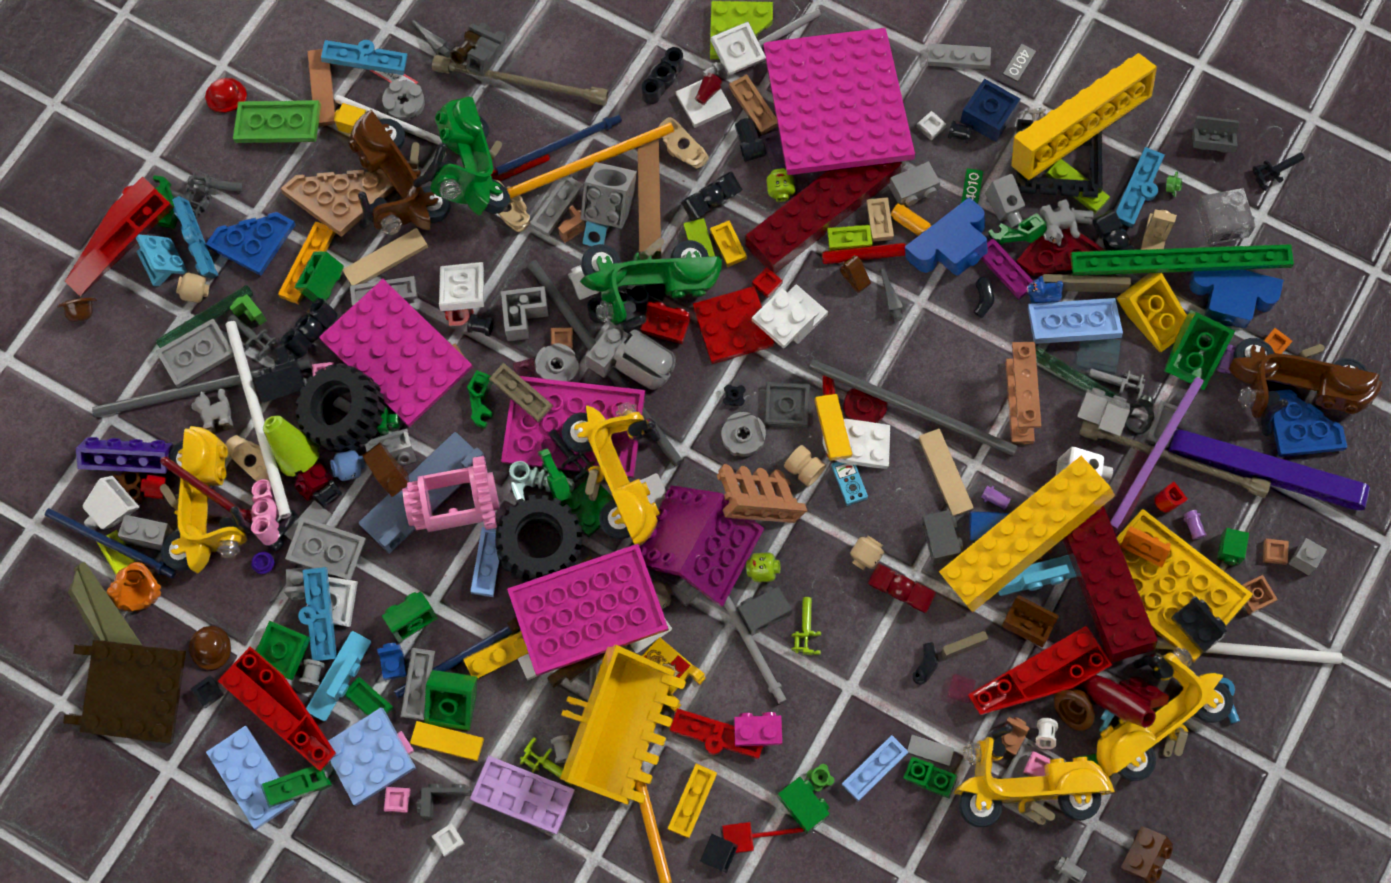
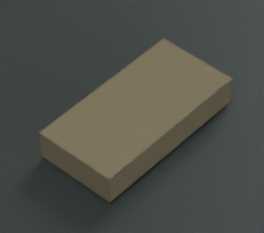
(964, 645)

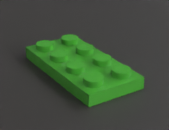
(277, 121)

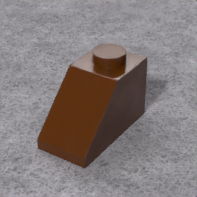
(386, 469)

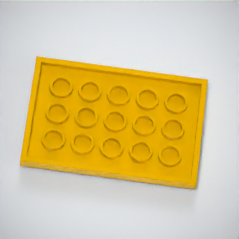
(1180, 579)

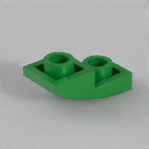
(930, 777)

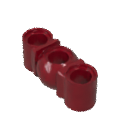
(901, 588)

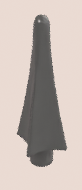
(437, 44)
(894, 305)

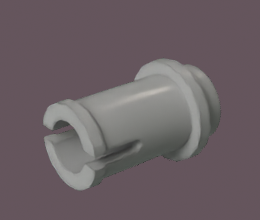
(1081, 216)
(1069, 869)

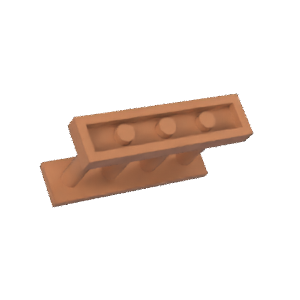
(1023, 393)

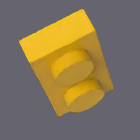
(728, 243)

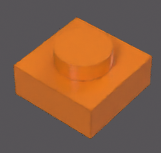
(1278, 341)

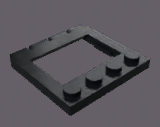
(1067, 187)

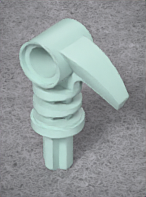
(531, 478)

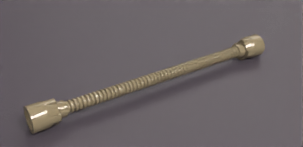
(595, 95)
(1254, 485)

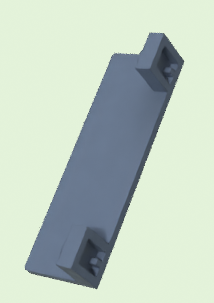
(388, 519)

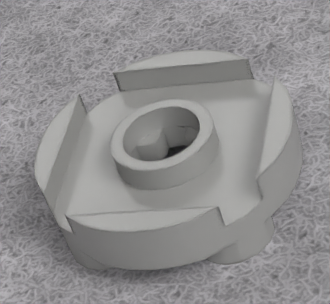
(401, 89)
(555, 353)
(748, 423)

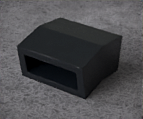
(719, 853)

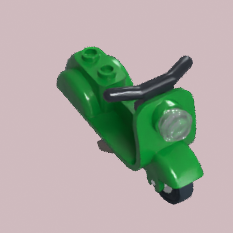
(465, 135)
(686, 272)

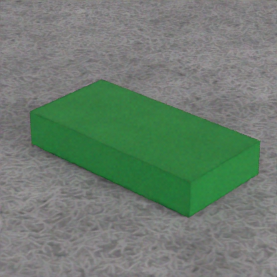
(366, 697)

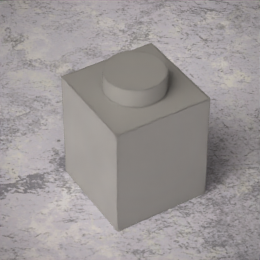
(1307, 556)

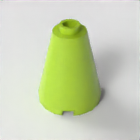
(289, 446)

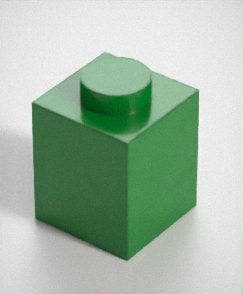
(1233, 546)

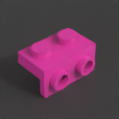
(758, 730)

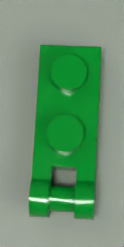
(294, 786)

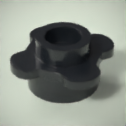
(734, 401)

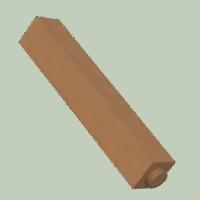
(649, 196)

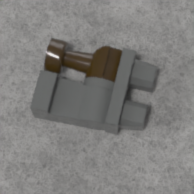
(481, 47)

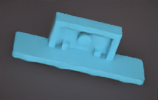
(1039, 574)
(338, 676)

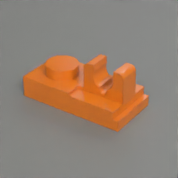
(1146, 546)

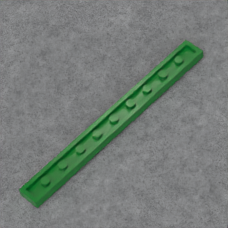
(1182, 260)

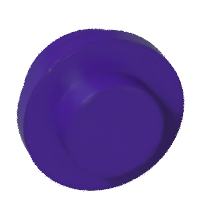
(262, 563)

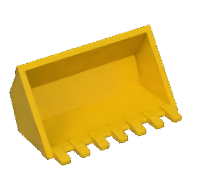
(620, 725)

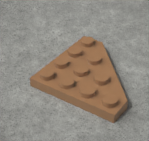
(335, 197)

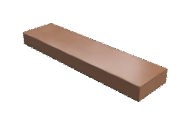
(322, 87)

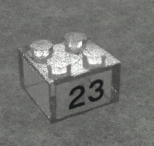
(1225, 216)

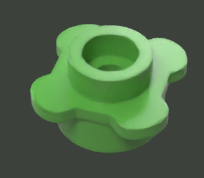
(1174, 184)
(822, 771)

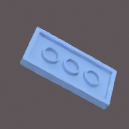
(1075, 321)
(244, 770)

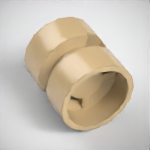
(807, 467)

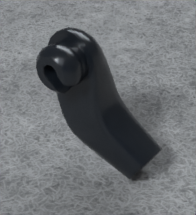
(986, 296)
(284, 525)
(928, 665)

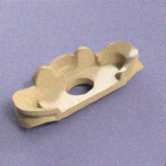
(693, 155)
(517, 217)
(239, 449)

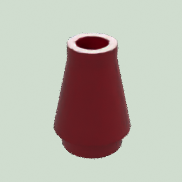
(709, 87)

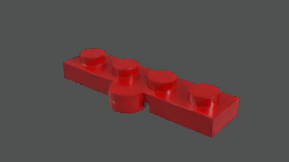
(712, 732)

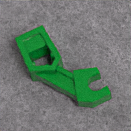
(164, 189)
(1028, 230)
(478, 409)
(556, 480)

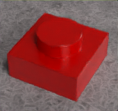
(767, 282)

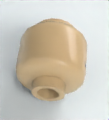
(192, 287)
(866, 552)

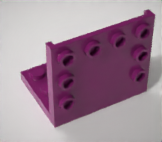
(700, 542)

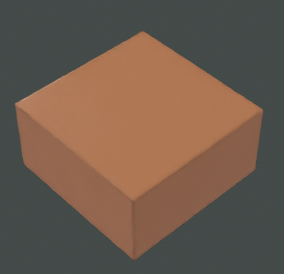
(1262, 595)

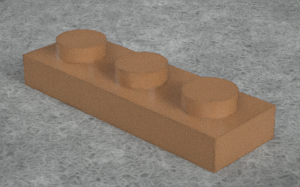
(753, 104)

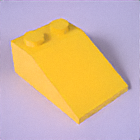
(1154, 310)

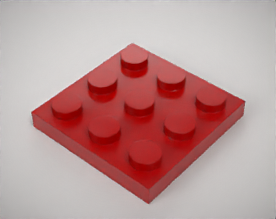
(729, 326)

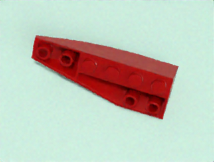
(128, 217)
(1045, 674)
(277, 704)

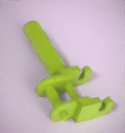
(806, 628)
(547, 764)

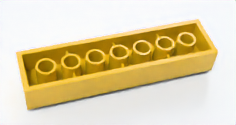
(1083, 116)
(1027, 533)

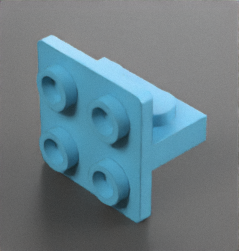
(159, 258)

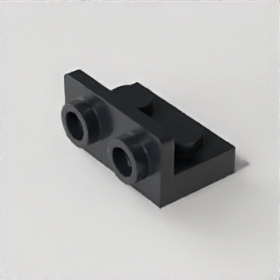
(1200, 624)

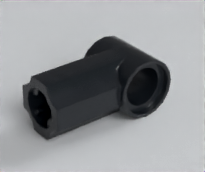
(750, 144)

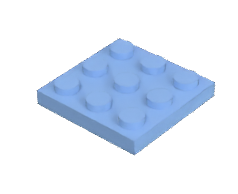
(369, 756)

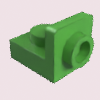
(247, 306)

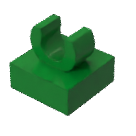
(389, 421)

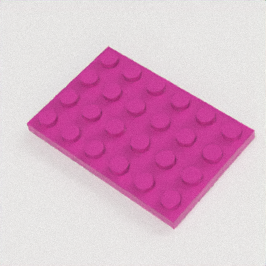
(396, 350)
(527, 436)
(587, 609)

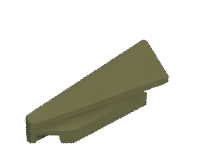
(98, 609)

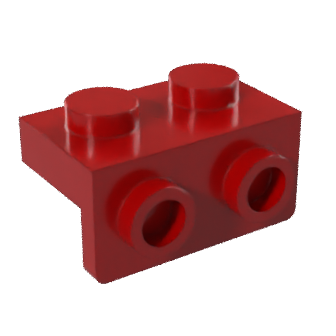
(666, 322)

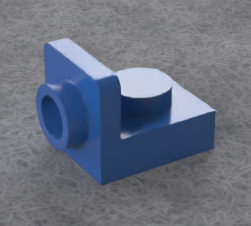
(392, 661)

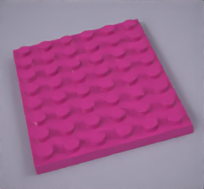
(837, 101)

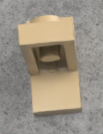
(1157, 229)

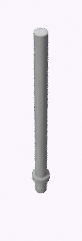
(718, 67)
(774, 687)

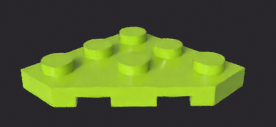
(731, 14)

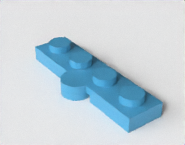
(364, 57)
(1140, 187)
(194, 237)
(318, 614)

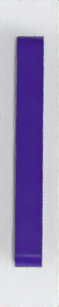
(1280, 472)

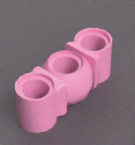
(264, 513)

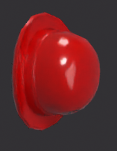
(225, 94)

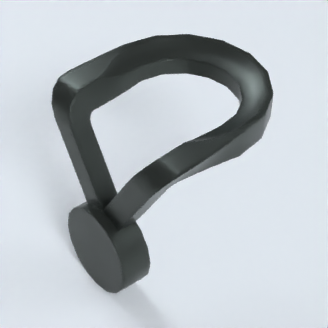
(1144, 401)

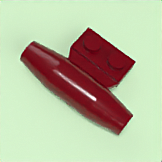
(1128, 700)

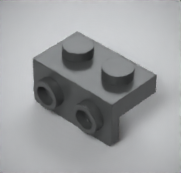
(1215, 134)

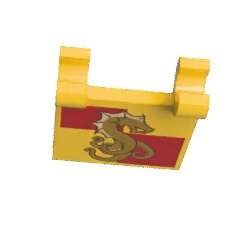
(667, 656)

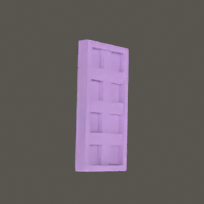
(522, 795)

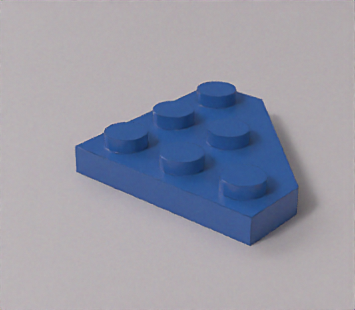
(252, 241)
(1305, 429)

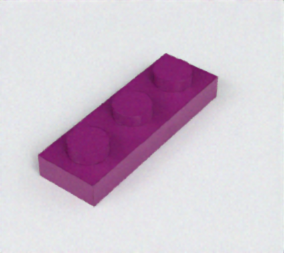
(1006, 269)

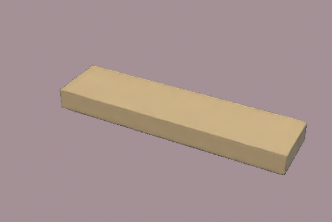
(385, 258)
(945, 473)

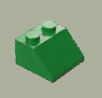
(409, 616)
(450, 699)

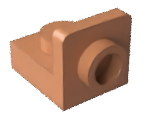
(571, 227)
(1014, 739)

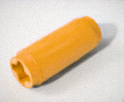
(909, 219)

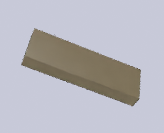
(521, 392)

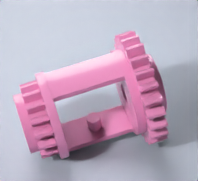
(484, 494)

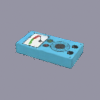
(849, 482)

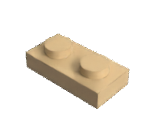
(880, 219)

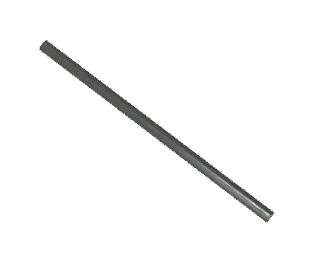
(589, 342)

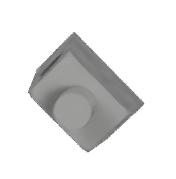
(1006, 200)

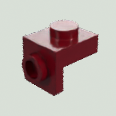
(312, 480)

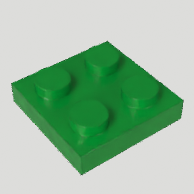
(587, 510)
(283, 648)

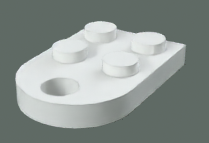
(868, 444)

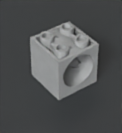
(608, 195)

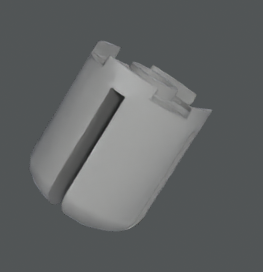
(645, 361)

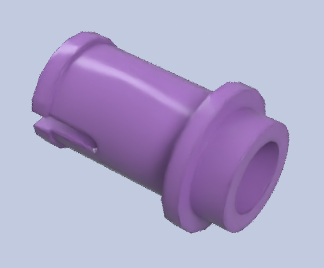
(1225, 361)
(996, 497)
(1194, 524)

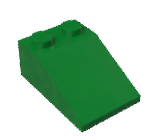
(1198, 348)

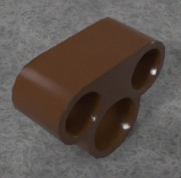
(855, 274)
(132, 488)

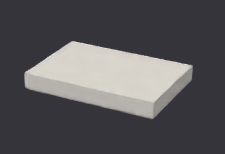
(461, 286)

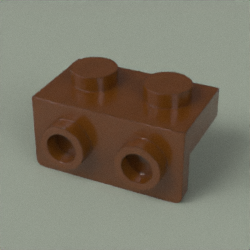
(1030, 621)
(1148, 855)

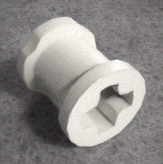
(1046, 734)

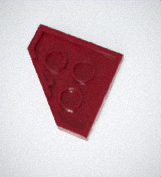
(1050, 258)

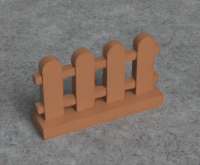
(755, 506)

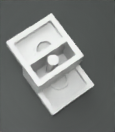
(789, 316)

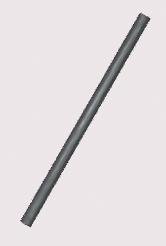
(180, 392)
(913, 407)

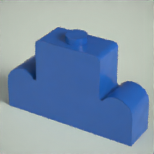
(952, 241)
(1235, 294)

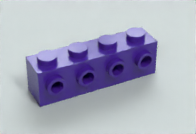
(122, 455)

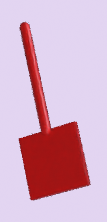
(743, 837)

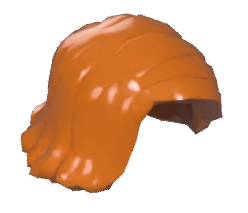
(134, 588)

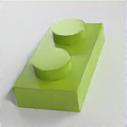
(849, 237)

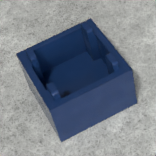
(990, 110)

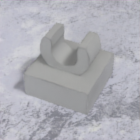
(684, 592)

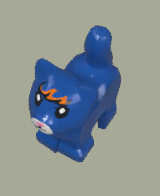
(1044, 293)

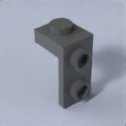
(426, 803)

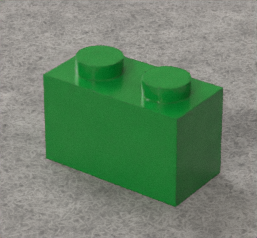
(319, 276)
(803, 804)

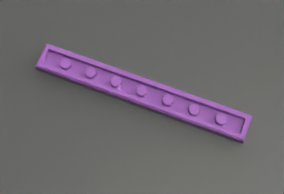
(1156, 452)

